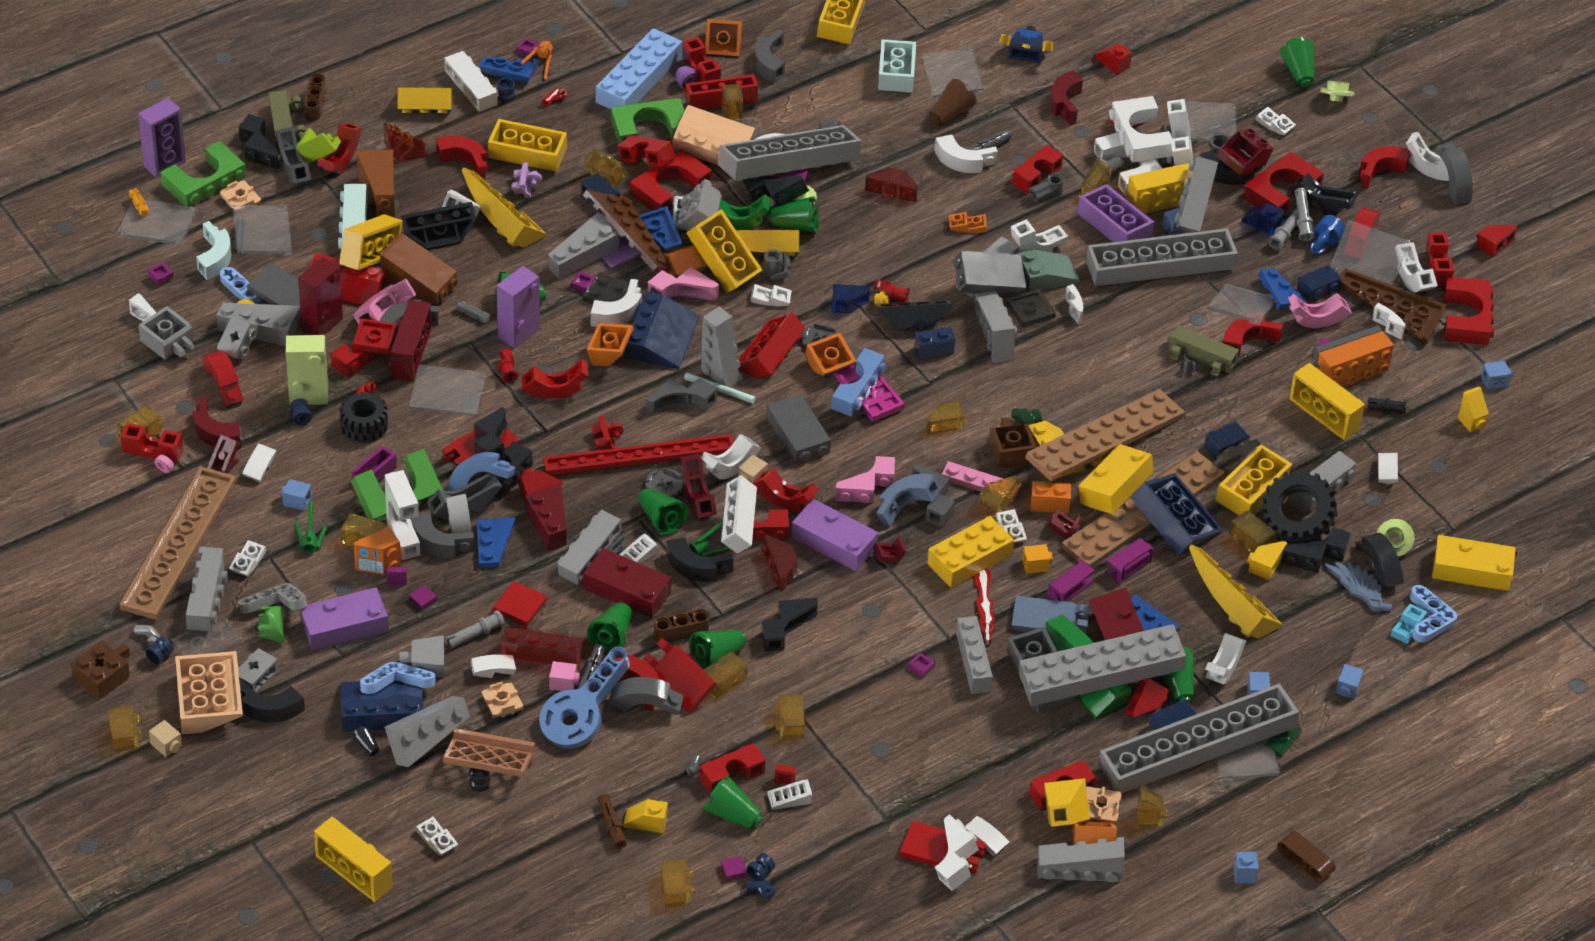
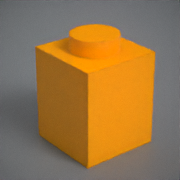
(1036, 559)

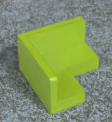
(316, 146)

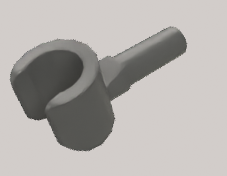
(1188, 365)

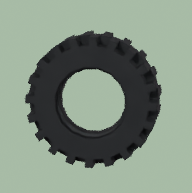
(1301, 530)

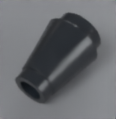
(365, 739)

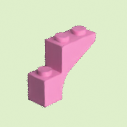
(689, 284)
(861, 487)

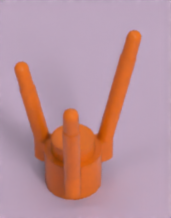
(543, 51)

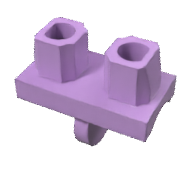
(525, 180)

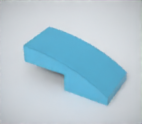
(1404, 628)

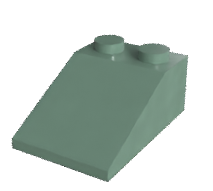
(1047, 270)

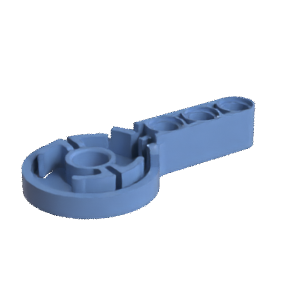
(579, 704)

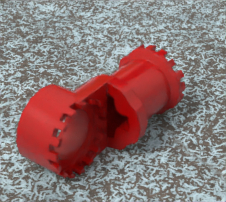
(894, 292)
(506, 366)

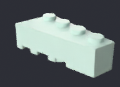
(354, 207)

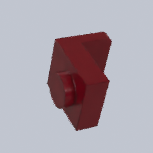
(1063, 524)
(890, 552)

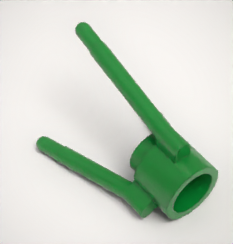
(309, 542)
(701, 544)

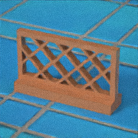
(484, 745)

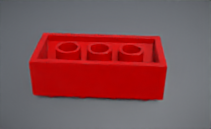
(357, 285)
(771, 345)

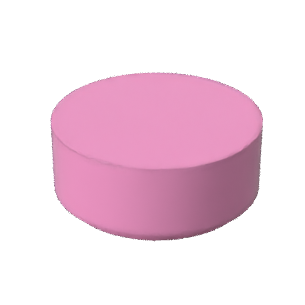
(164, 464)

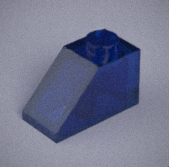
(1264, 217)
(849, 297)

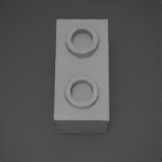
(238, 337)
(258, 670)

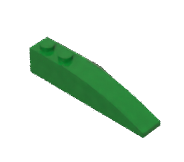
(1101, 702)

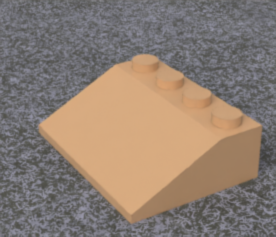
(703, 133)
(208, 690)

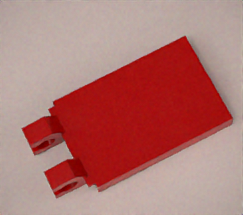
(465, 447)
(683, 675)
(930, 846)

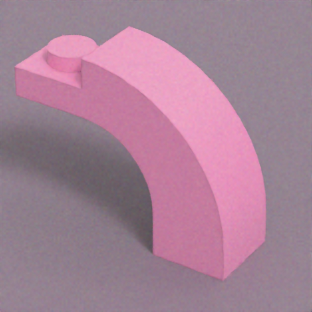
(378, 304)
(1321, 314)

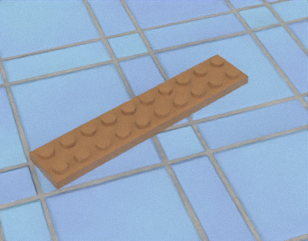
(1104, 435)
(1114, 531)
(177, 543)

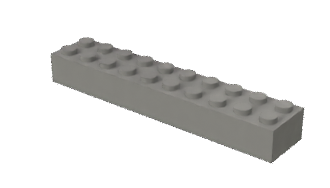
(1198, 738)

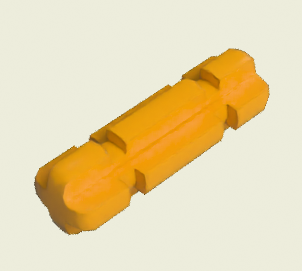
(139, 202)

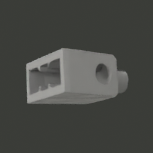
(426, 655)

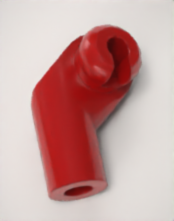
(554, 95)
(367, 388)

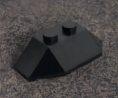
(439, 225)
(914, 314)

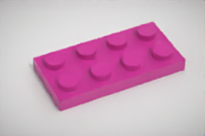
(881, 399)

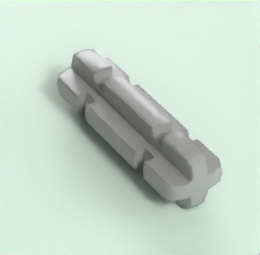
(473, 312)

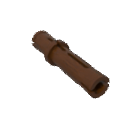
(617, 838)

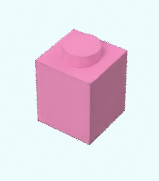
(563, 676)

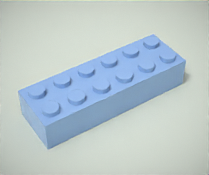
(639, 70)

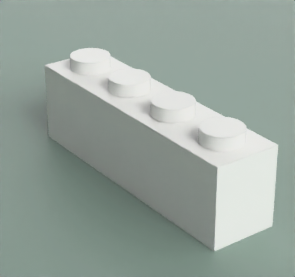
(471, 81)
(739, 514)

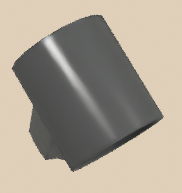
(1050, 187)

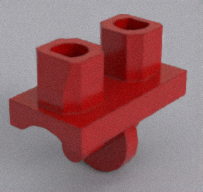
(609, 433)

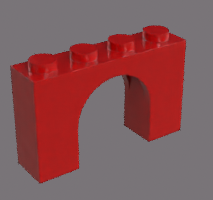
(683, 167)
(1287, 169)
(1477, 295)

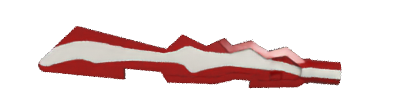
(984, 605)

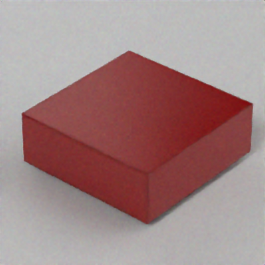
(785, 774)

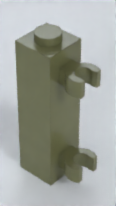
(281, 114)
(1202, 349)

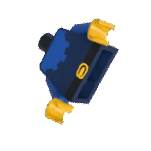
(1026, 45)

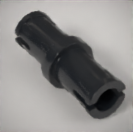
(1387, 405)

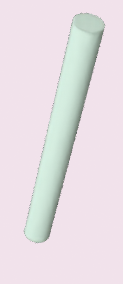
(723, 389)

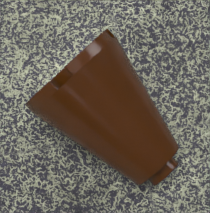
(952, 102)

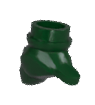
(1026, 416)

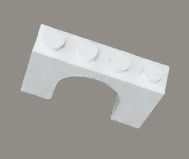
(1180, 130)
(1139, 145)
(1110, 147)
(400, 507)

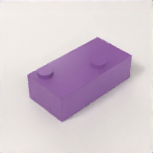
(162, 136)
(1114, 215)
(518, 307)
(834, 535)
(344, 619)

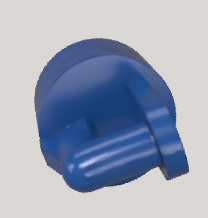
(1327, 233)

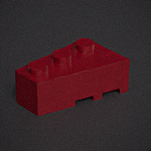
(548, 516)

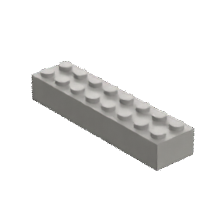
(789, 152)
(1161, 257)
(1102, 665)

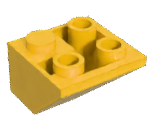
(1066, 802)

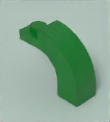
(746, 217)

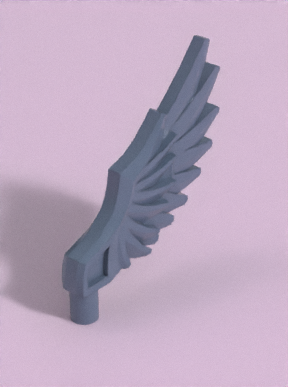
(1360, 585)

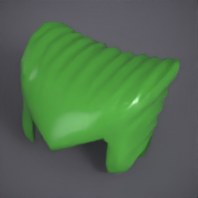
(272, 623)

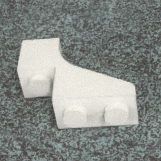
(961, 845)

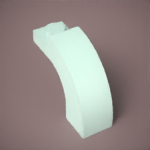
(219, 256)

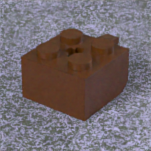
(1011, 443)
(101, 668)

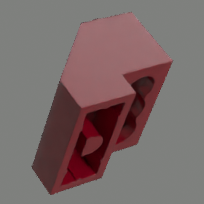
(1252, 144)

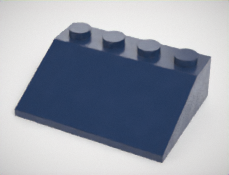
(661, 331)
(1176, 513)
(378, 708)

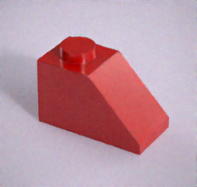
(1115, 58)
(1495, 238)
(534, 481)
(1146, 698)

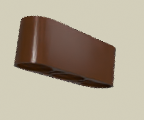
(315, 97)
(681, 625)
(1306, 856)

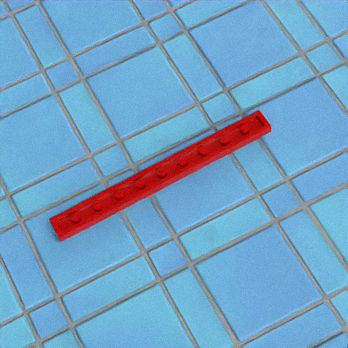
(635, 455)

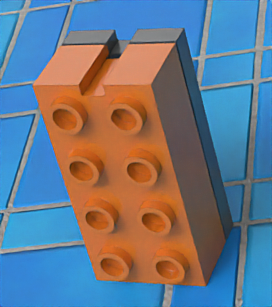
(1355, 356)

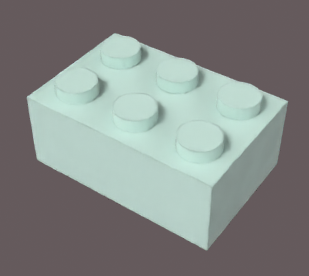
(897, 65)

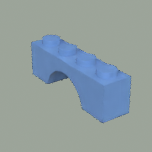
(850, 396)

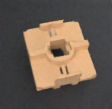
(246, 193)
(509, 703)
(1109, 797)

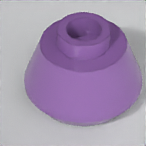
(686, 75)

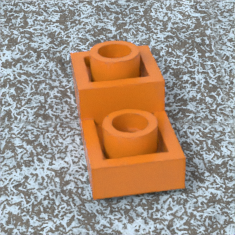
(962, 223)

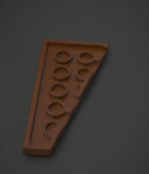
(627, 222)
(1416, 311)

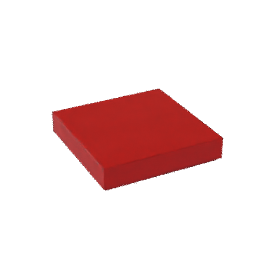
(375, 336)
(520, 603)

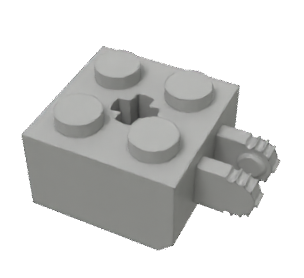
(698, 205)
(167, 333)

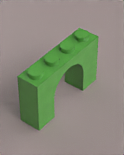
(628, 116)
(193, 190)
(374, 499)

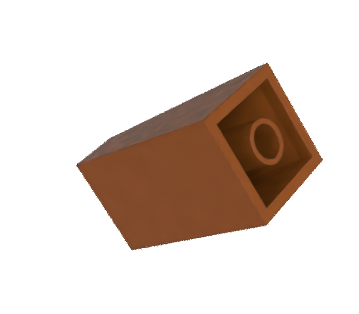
(377, 172)
(425, 272)

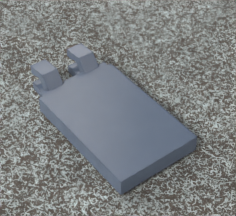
(1034, 612)

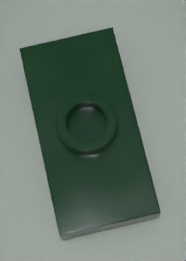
(1283, 741)

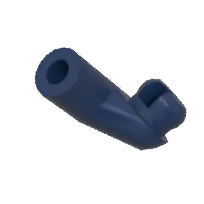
(762, 887)

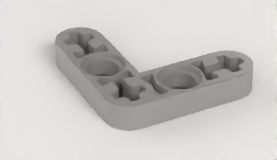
(284, 593)

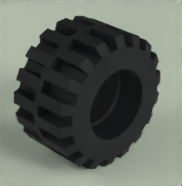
(363, 417)

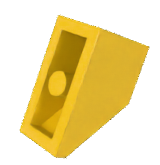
(1473, 410)
(1266, 559)
(647, 816)

